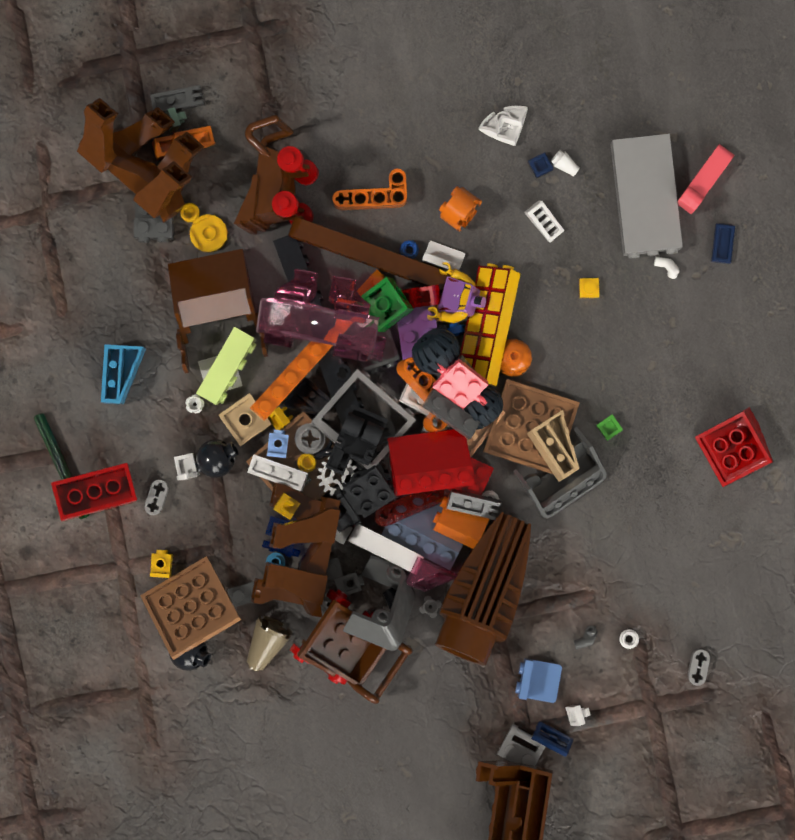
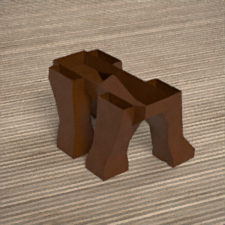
(155, 186)
(314, 524)

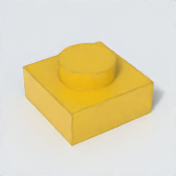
(589, 288)

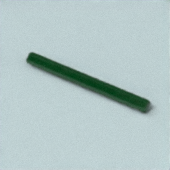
(53, 448)

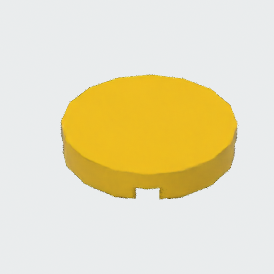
(208, 233)

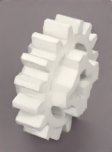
(325, 481)

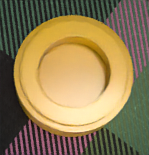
(190, 212)

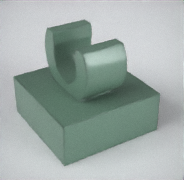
(177, 117)

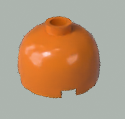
(516, 358)

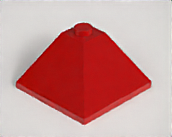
(735, 447)

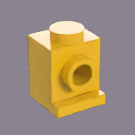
(166, 570)

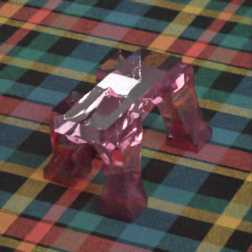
(346, 327)

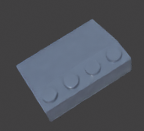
(418, 535)

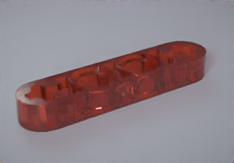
(411, 508)

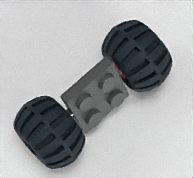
(443, 348)

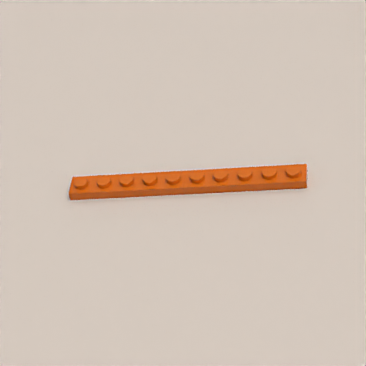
(300, 366)

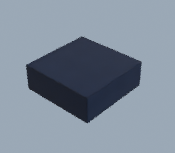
(540, 165)

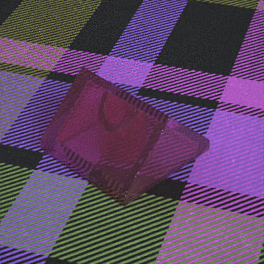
(428, 575)

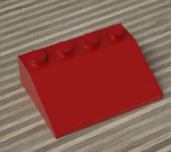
(430, 462)

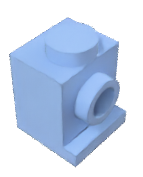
(274, 451)

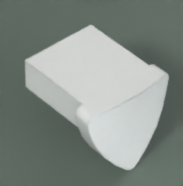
(186, 467)

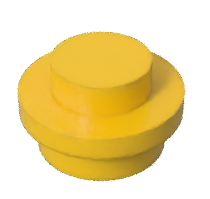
(306, 463)

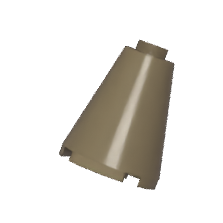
(266, 642)

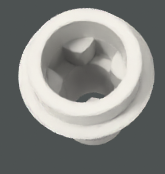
(565, 163)

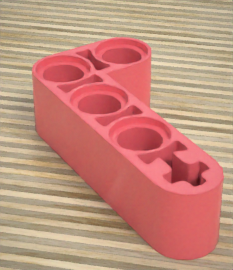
(705, 179)

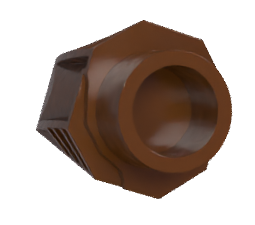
(486, 592)

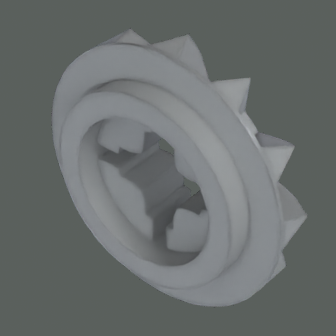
(303, 445)

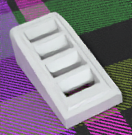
(539, 225)

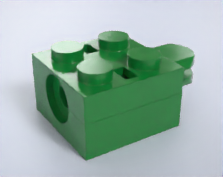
(388, 304)

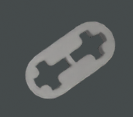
(160, 499)
(703, 668)

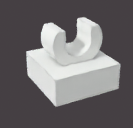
(576, 714)

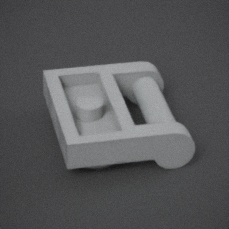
(518, 753)

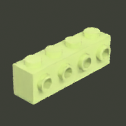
(226, 366)

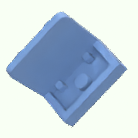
(538, 680)

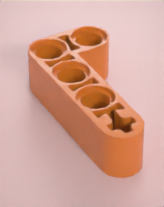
(369, 194)
(423, 392)

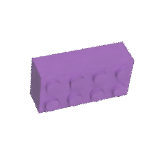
(412, 328)

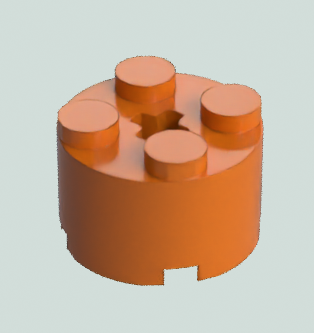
(459, 208)

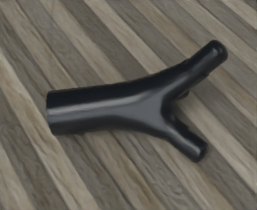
(325, 452)

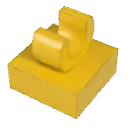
(279, 419)
(286, 506)

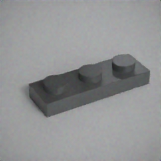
(451, 414)

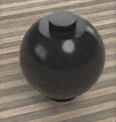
(216, 458)
(193, 658)

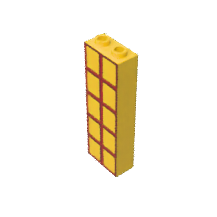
(489, 326)

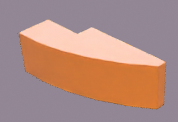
(203, 135)

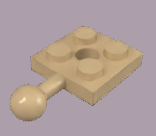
(240, 432)

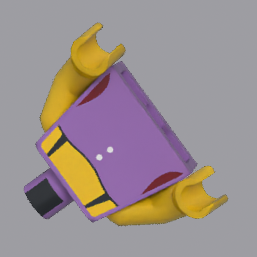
(458, 297)

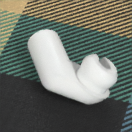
(669, 264)

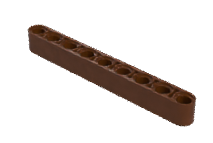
(366, 253)

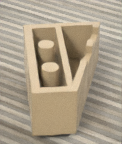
(555, 446)

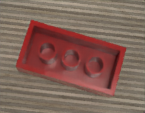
(94, 492)

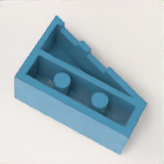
(119, 371)

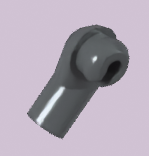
(588, 638)

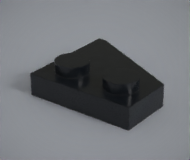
(306, 398)

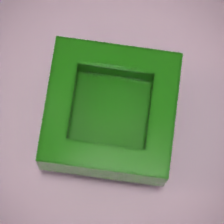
(609, 427)

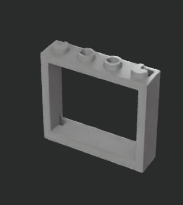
(379, 390)

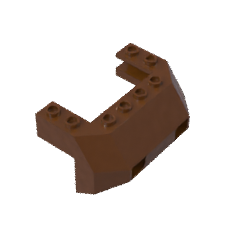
(519, 799)

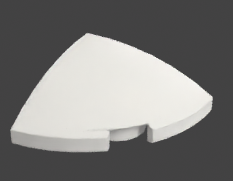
(505, 125)

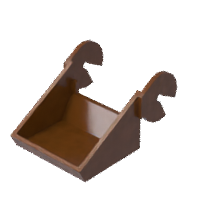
(211, 291)

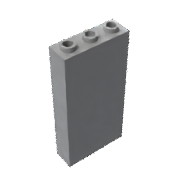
(646, 195)

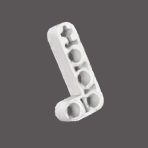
(383, 547)

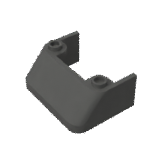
(554, 496)
(384, 627)

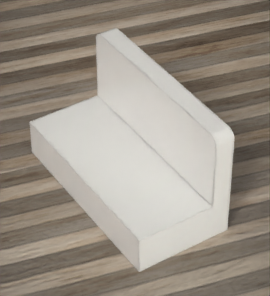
(438, 253)

